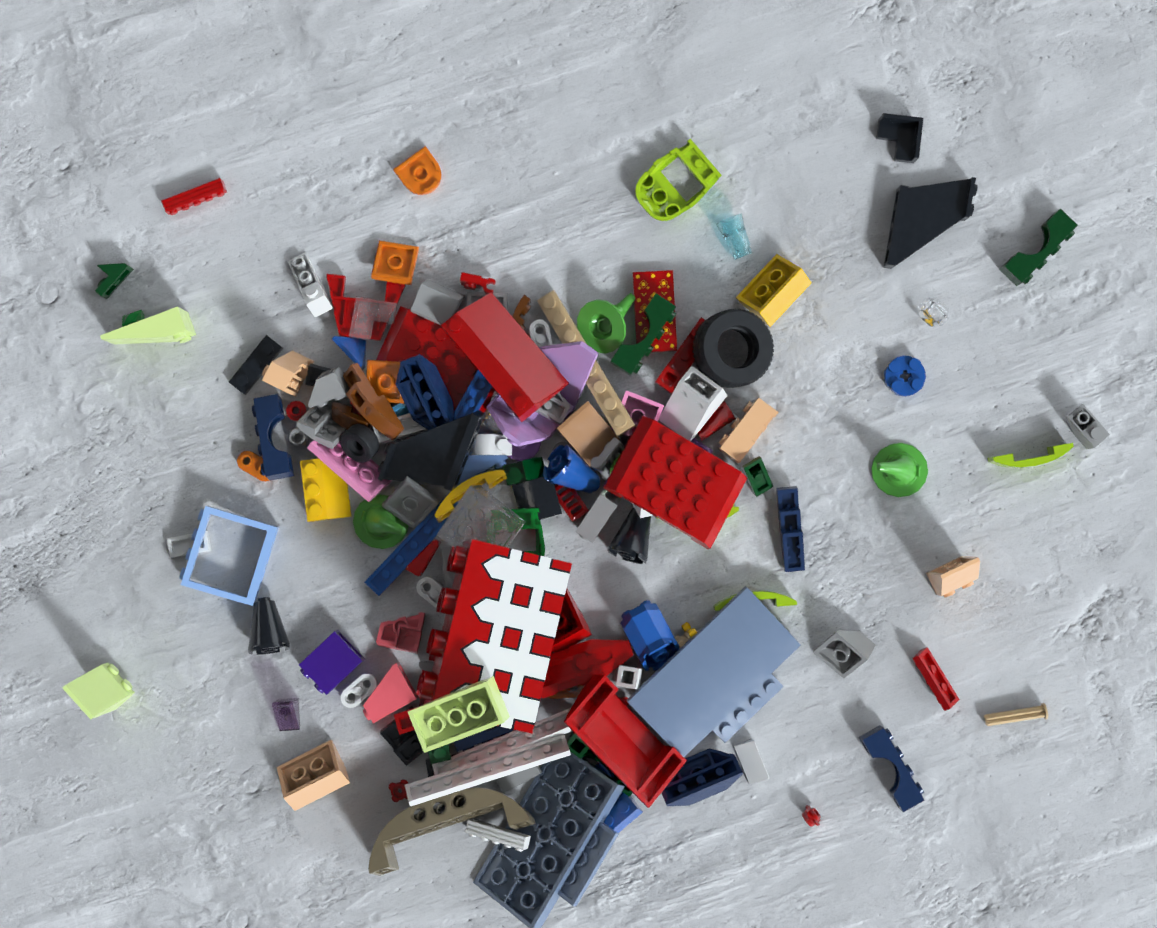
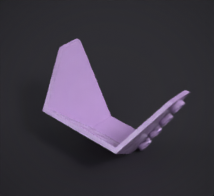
(575, 364)

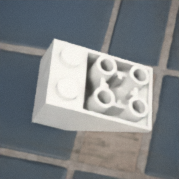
(692, 404)

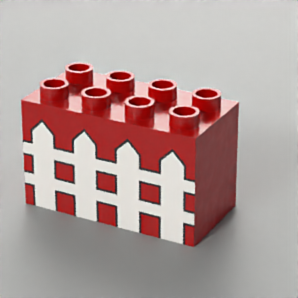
(497, 625)

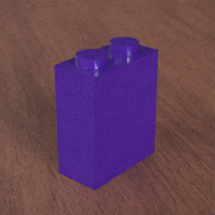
(331, 662)

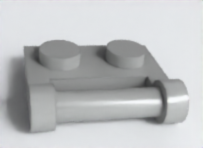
(609, 454)

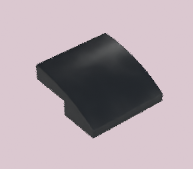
(538, 494)
(405, 745)

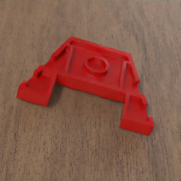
(345, 306)

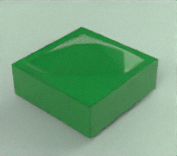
(132, 317)

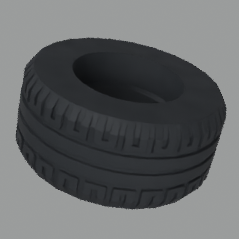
(759, 348)

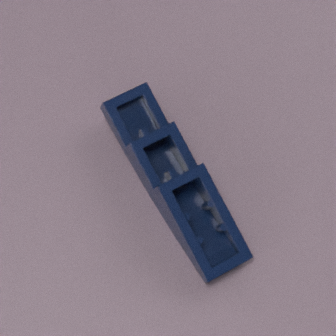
(790, 529)

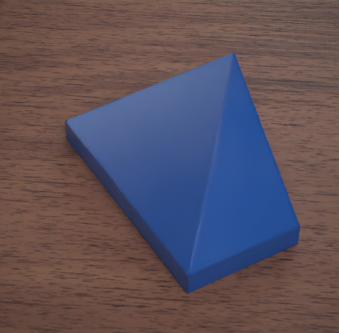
(353, 348)

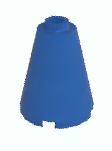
(570, 470)

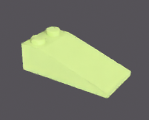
(167, 326)
(99, 690)
(459, 714)

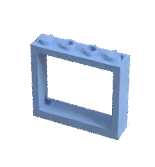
(198, 535)

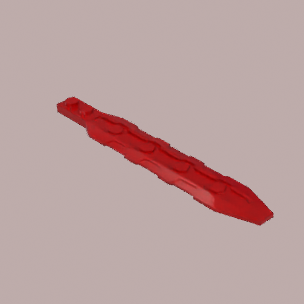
(566, 669)

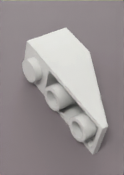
(310, 285)

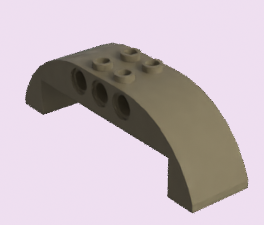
(410, 825)

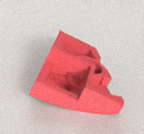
(402, 633)

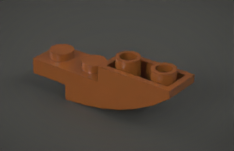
(372, 407)

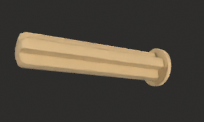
(1016, 715)

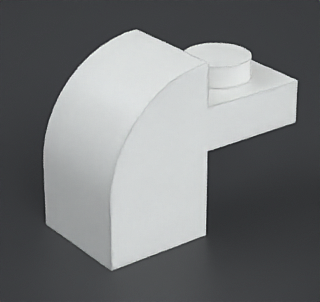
(491, 445)
(627, 677)

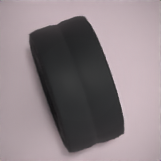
(359, 443)

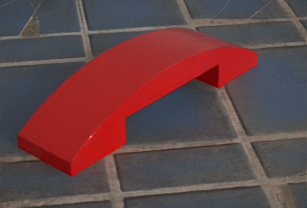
(679, 363)

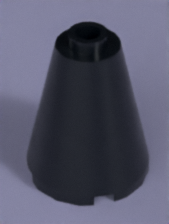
(632, 539)
(267, 629)

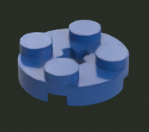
(913, 368)

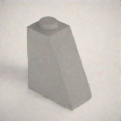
(598, 515)

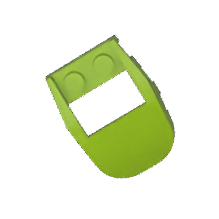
(660, 197)

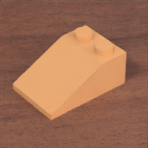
(954, 574)

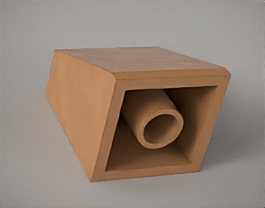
(586, 432)

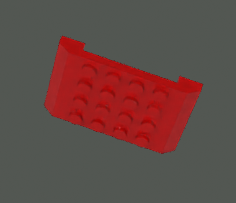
(418, 335)
(676, 481)

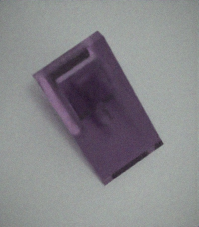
(287, 714)

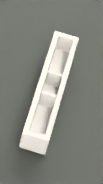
(497, 834)

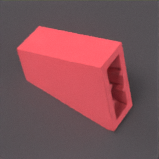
(390, 694)

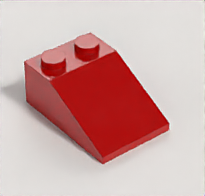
(571, 625)

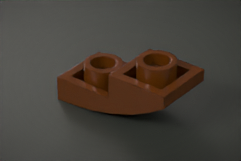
(522, 309)
(344, 416)

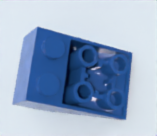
(623, 811)

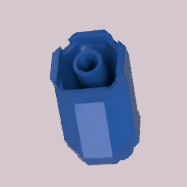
(649, 635)

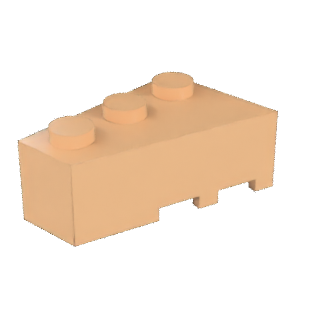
(287, 372)
(747, 429)

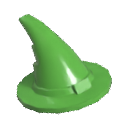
(604, 324)
(899, 470)
(377, 525)

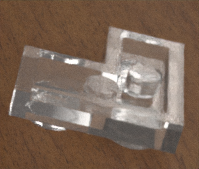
(368, 311)

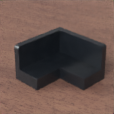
(906, 133)

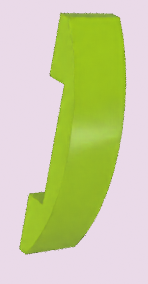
(1054, 453)
(779, 599)

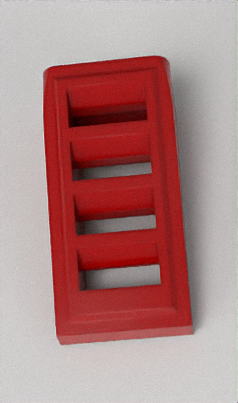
(578, 514)
(421, 562)

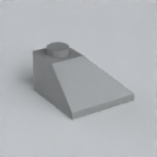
(845, 651)

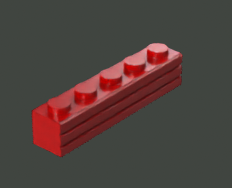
(194, 196)

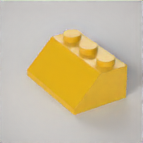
(774, 289)
(324, 492)

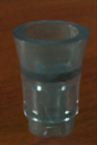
(735, 236)

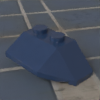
(424, 392)
(702, 777)

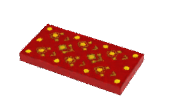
(645, 287)

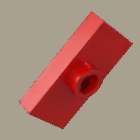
(718, 420)

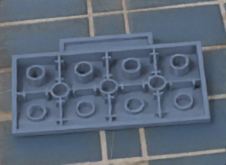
(717, 675)
(564, 844)

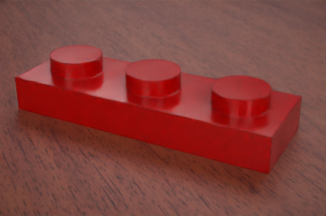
(935, 679)

